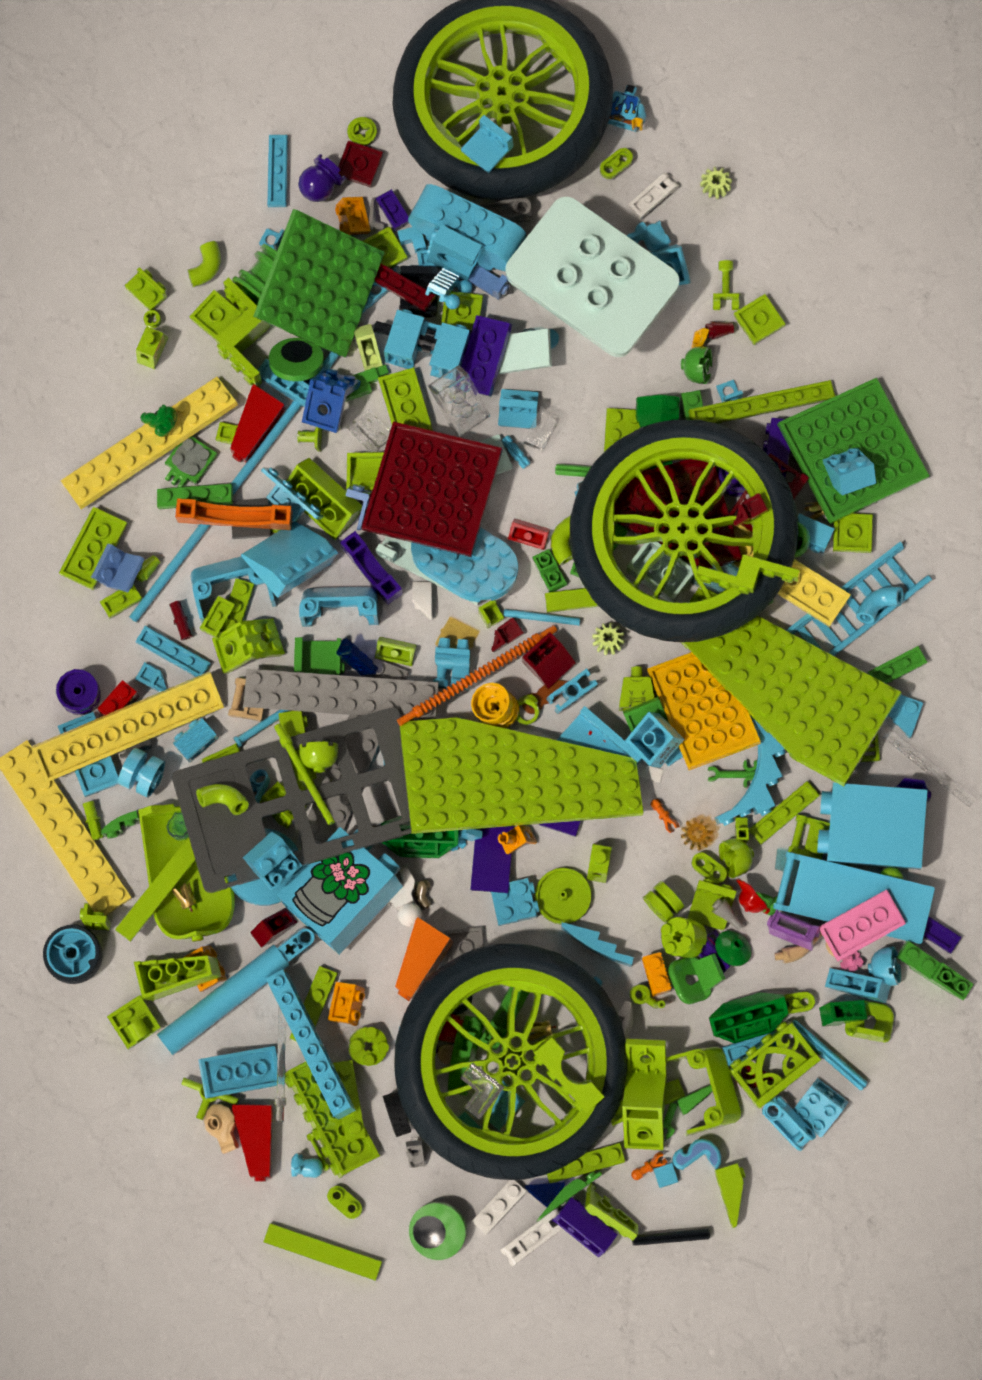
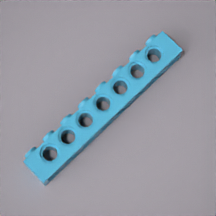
(310, 1044)

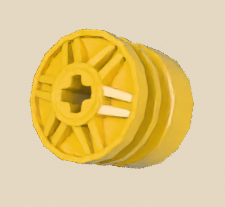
(485, 704)

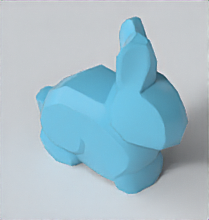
(652, 235)

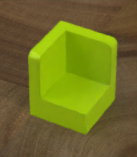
(490, 613)

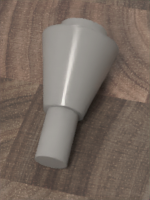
(723, 910)

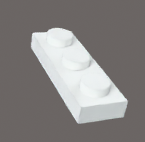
(499, 1206)

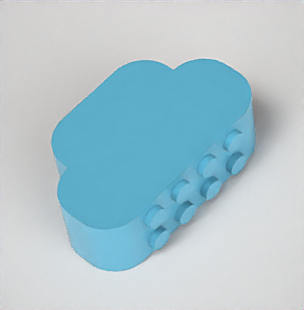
(495, 233)

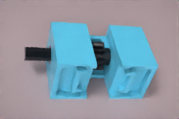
(413, 334)

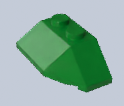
(421, 844)
(748, 1017)

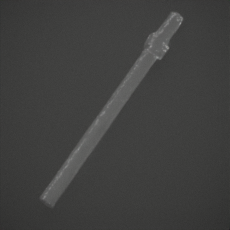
(280, 1100)

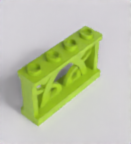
(801, 1064)

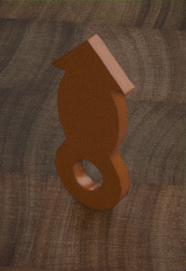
(541, 696)

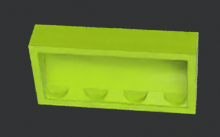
(363, 469)

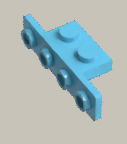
(284, 495)

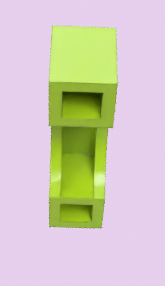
(585, 1093)

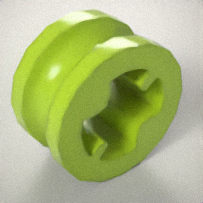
(152, 313)

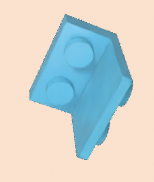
(488, 145)
(820, 1107)

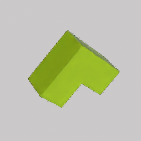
(742, 829)

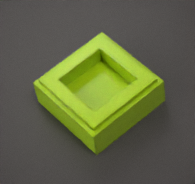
(226, 432)

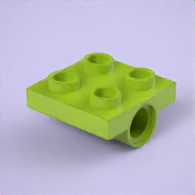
(134, 1022)

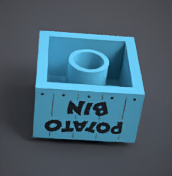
(654, 739)

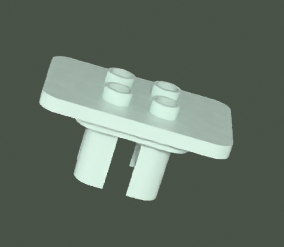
(592, 276)

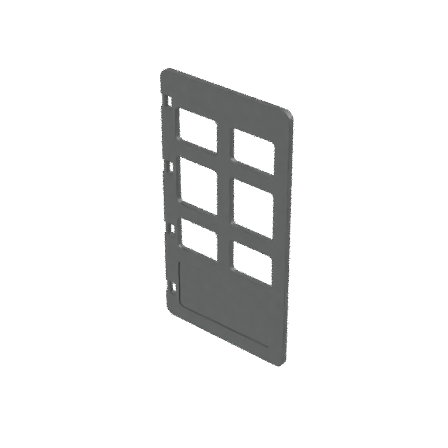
(225, 838)

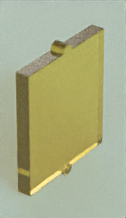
(456, 630)

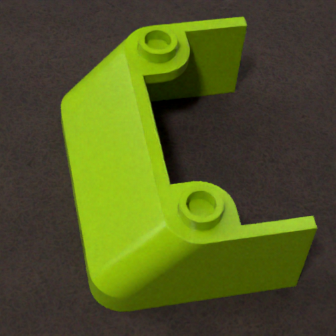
(727, 1107)

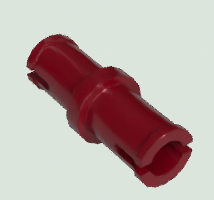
(180, 620)

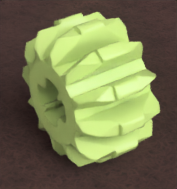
(713, 189)
(607, 632)

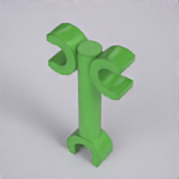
(748, 774)

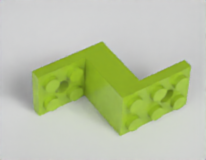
(241, 334)
(644, 1094)

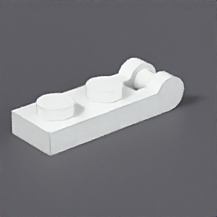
(652, 196)

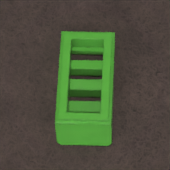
(690, 1101)

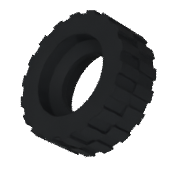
(396, 1114)

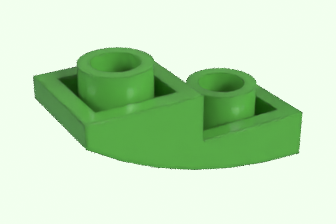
(549, 571)
(114, 828)

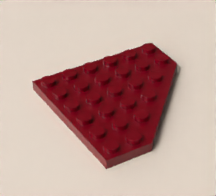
(684, 476)

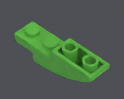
(934, 971)
(499, 1019)
(464, 1051)

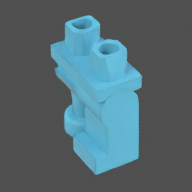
(450, 658)

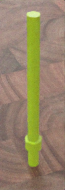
(287, 742)

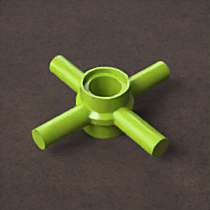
(205, 1102)

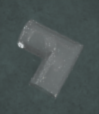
(485, 1090)

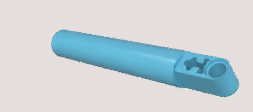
(232, 992)

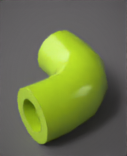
(209, 266)
(560, 542)
(223, 795)

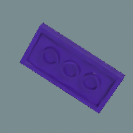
(486, 352)

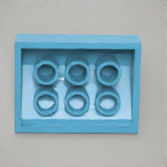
(289, 558)

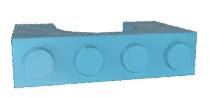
(453, 251)

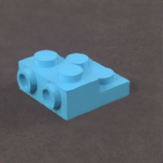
(516, 904)

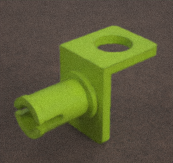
(311, 436)

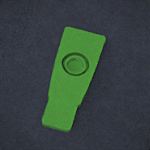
(569, 1191)

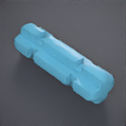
(516, 452)

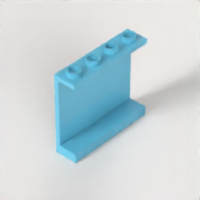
(587, 721)

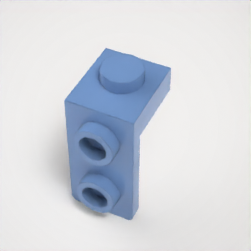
(488, 282)
(358, 492)

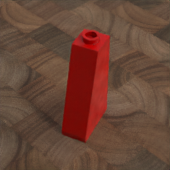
(256, 422)
(255, 1133)

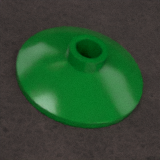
(732, 954)

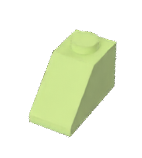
(367, 347)

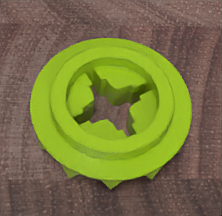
(365, 124)

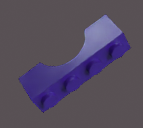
(371, 569)

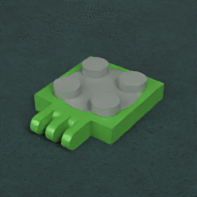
(189, 462)

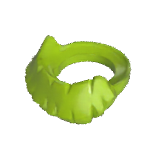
(532, 701)

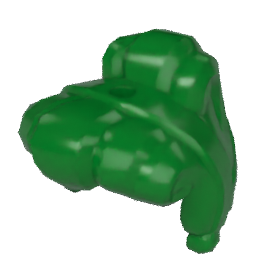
(162, 420)

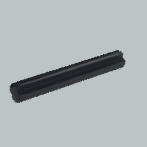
(670, 1237)

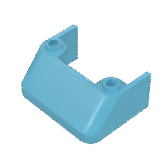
(219, 572)

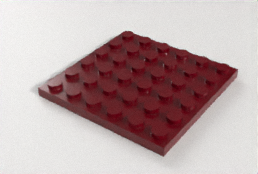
(432, 489)

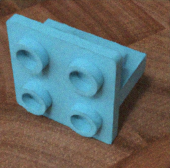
(517, 408)

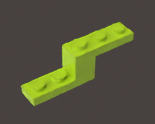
(748, 574)

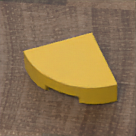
(699, 337)

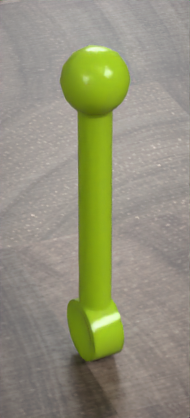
(310, 1137)

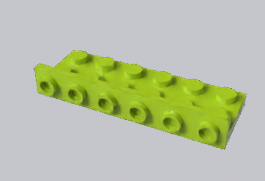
(343, 1155)

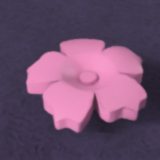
(852, 962)

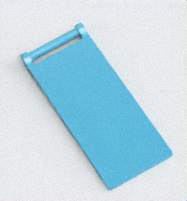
(830, 889)

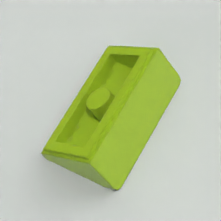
(395, 651)

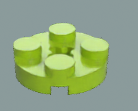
(379, 1046)

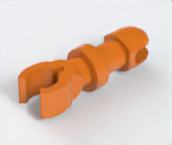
(664, 815)
(637, 1174)

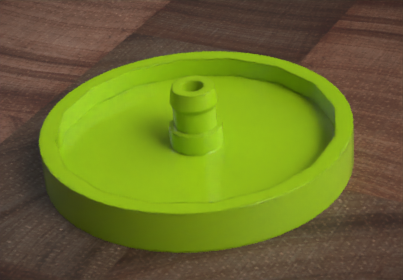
(563, 896)

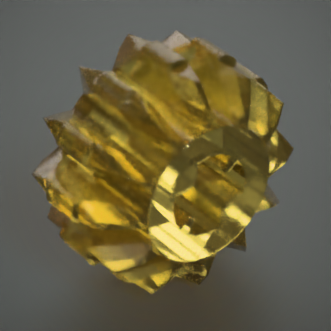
(692, 838)

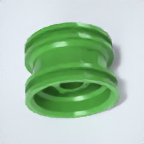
(254, 280)

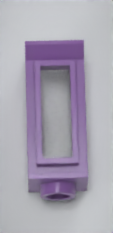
(792, 930)

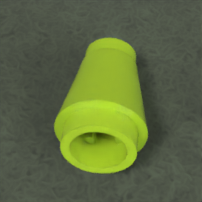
(148, 567)

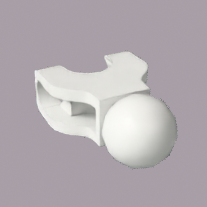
(403, 900)

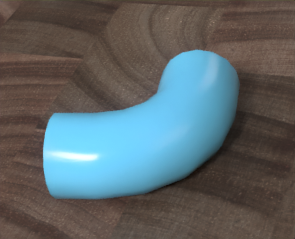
(877, 600)

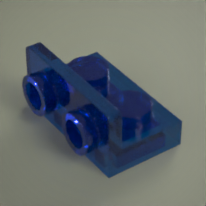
(356, 658)

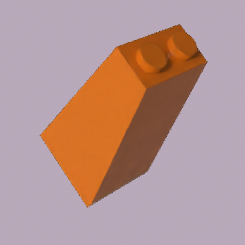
(422, 958)

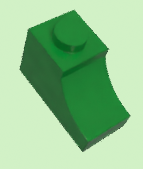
(842, 1012)

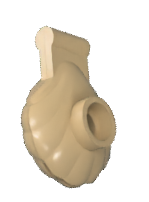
(221, 1124)

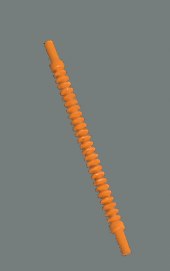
(417, 711)

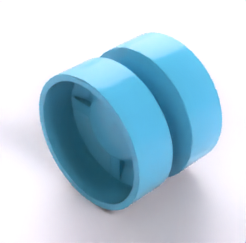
(144, 774)

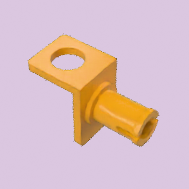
(516, 838)

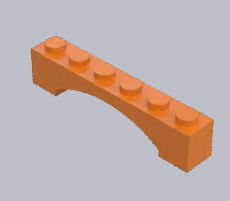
(266, 517)

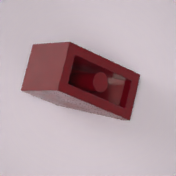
(273, 927)

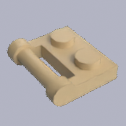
(249, 713)

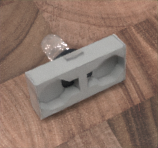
(415, 1153)

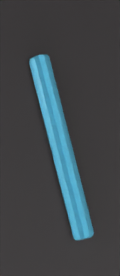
(831, 1057)

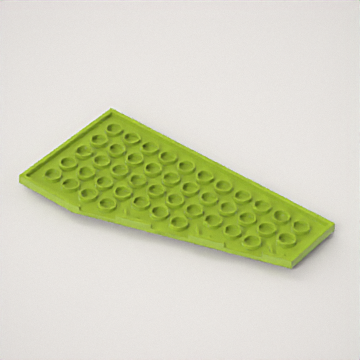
(799, 694)
(492, 776)

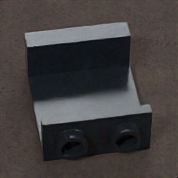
(421, 276)

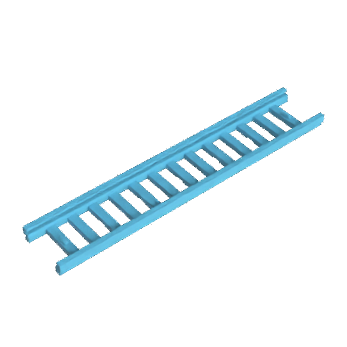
(858, 581)

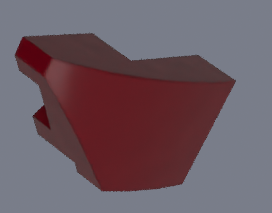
(750, 509)
(506, 634)

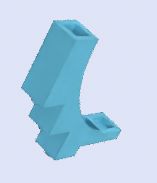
(767, 772)

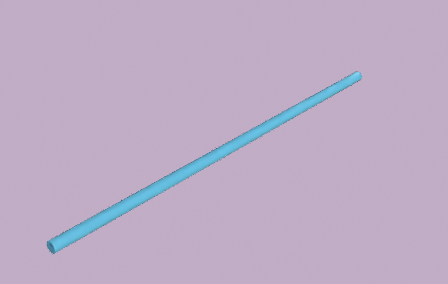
(236, 483)

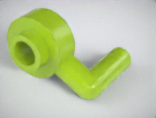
(645, 997)

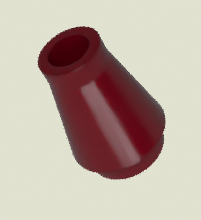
(719, 329)

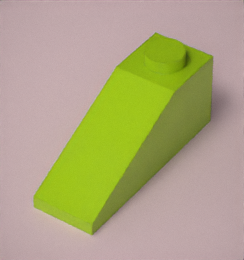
(731, 1186)

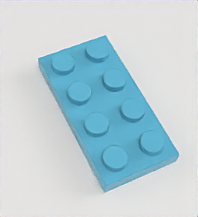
(97, 775)
(239, 1072)

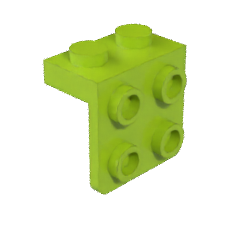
(704, 897)

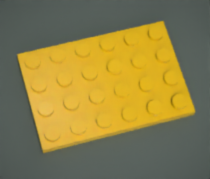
(701, 711)

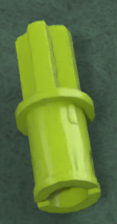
(92, 820)

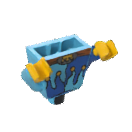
(627, 110)

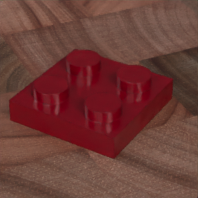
(359, 163)

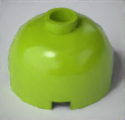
(318, 755)
(737, 857)

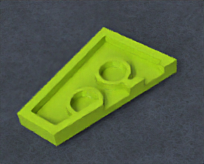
(612, 1217)

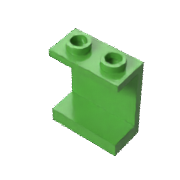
(318, 657)

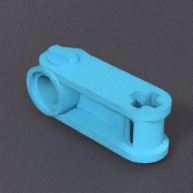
(788, 1123)

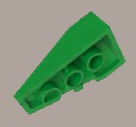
(657, 409)

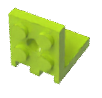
(247, 643)

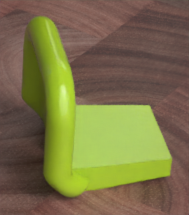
(882, 1029)

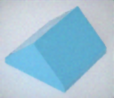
(674, 258)

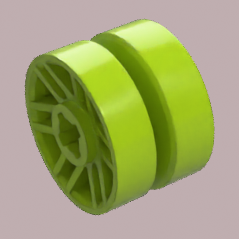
(663, 902)

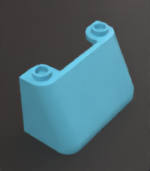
(329, 597)

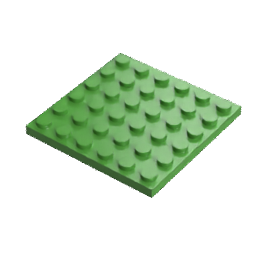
(318, 283)
(853, 420)

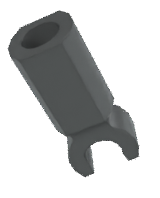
(142, 746)

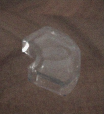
(339, 1040)

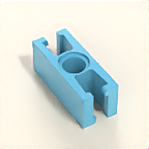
(572, 683)

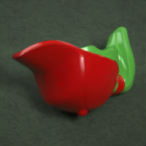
(755, 901)

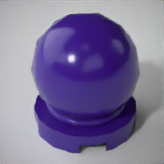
(319, 181)

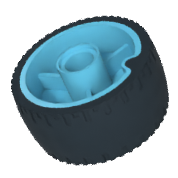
(83, 965)

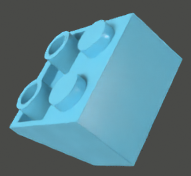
(850, 471)
(272, 861)

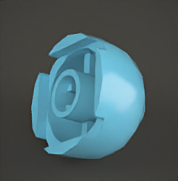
(885, 966)

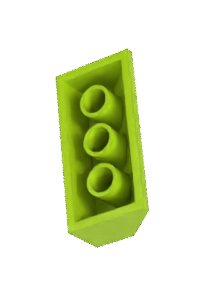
(324, 492)

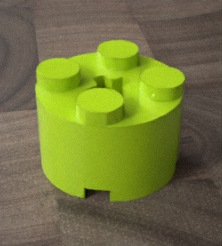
(683, 937)

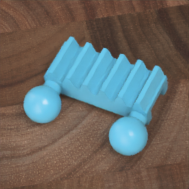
(445, 283)

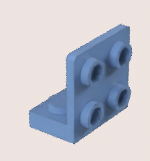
(117, 569)

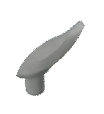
(372, 217)

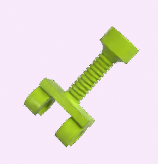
(725, 266)

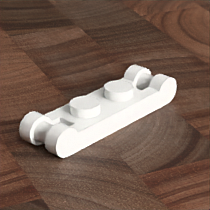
(531, 1238)

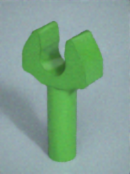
(668, 1119)

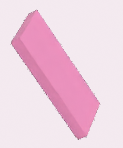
(862, 925)

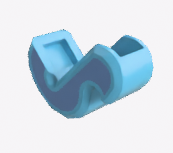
(696, 1150)

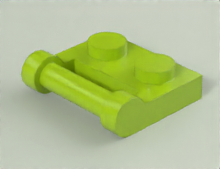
(812, 838)

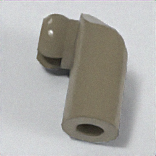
(420, 893)

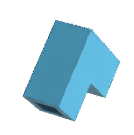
(412, 236)

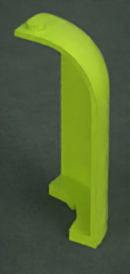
(212, 910)

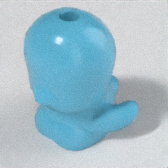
(307, 1167)

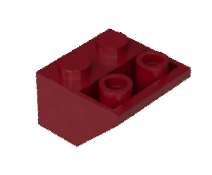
(548, 660)

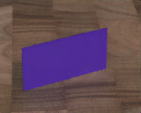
(490, 862)

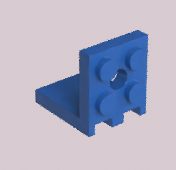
(330, 390)

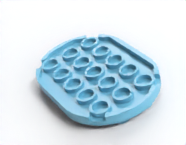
(483, 576)

